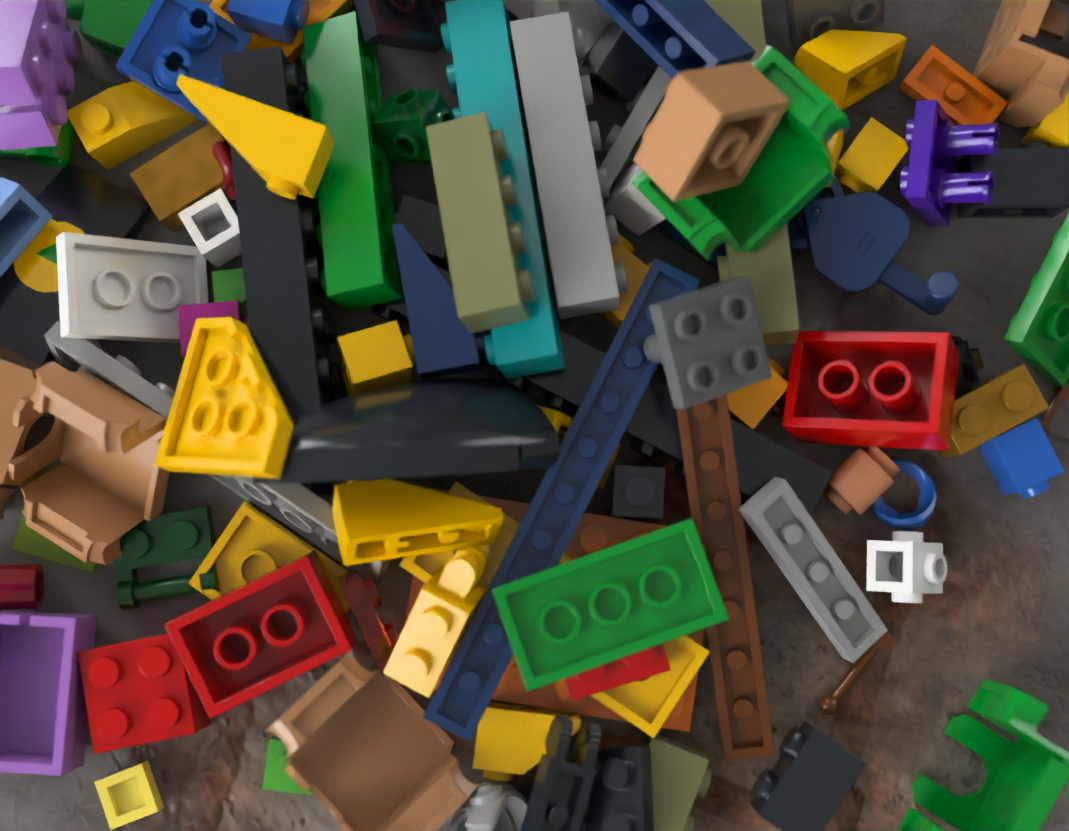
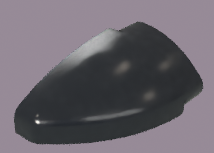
(419, 432)

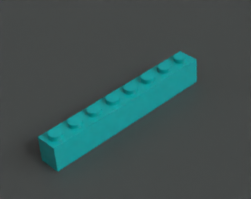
(489, 82)

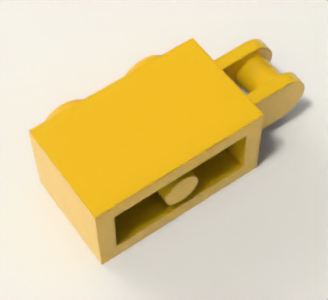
(438, 623)

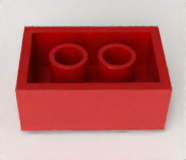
(872, 389)
(262, 634)

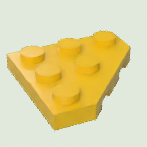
(225, 408)

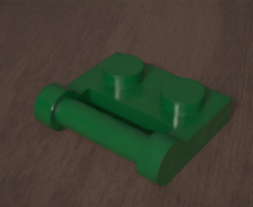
(162, 541)

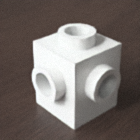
(906, 567)

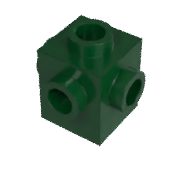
(403, 124)

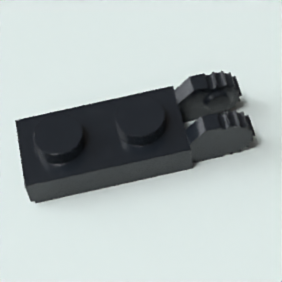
(563, 784)

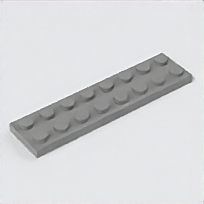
(285, 502)

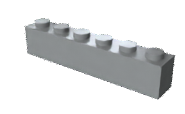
(565, 165)

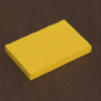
(256, 546)

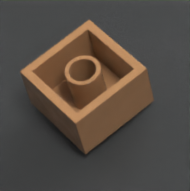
(710, 129)

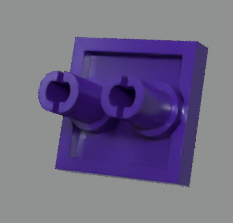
(931, 177)

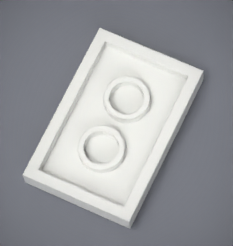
(126, 287)

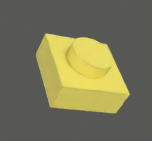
(129, 795)

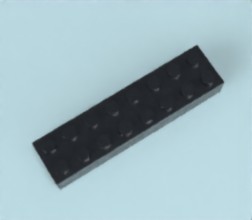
(281, 250)

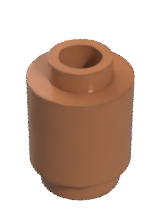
(861, 479)

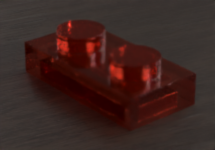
(363, 600)

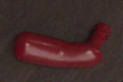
(222, 154)

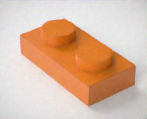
(957, 91)

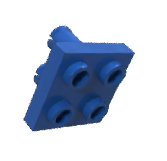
(179, 40)

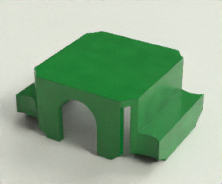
(780, 182)
(1019, 776)

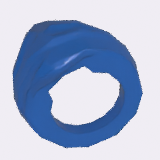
(926, 501)

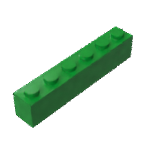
(356, 183)

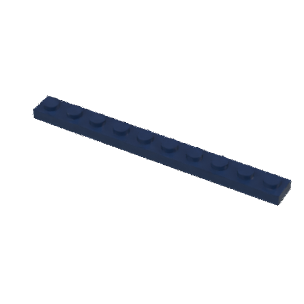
(557, 503)

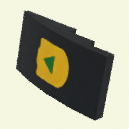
(30, 285)

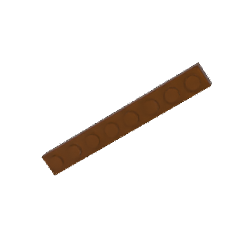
(721, 529)

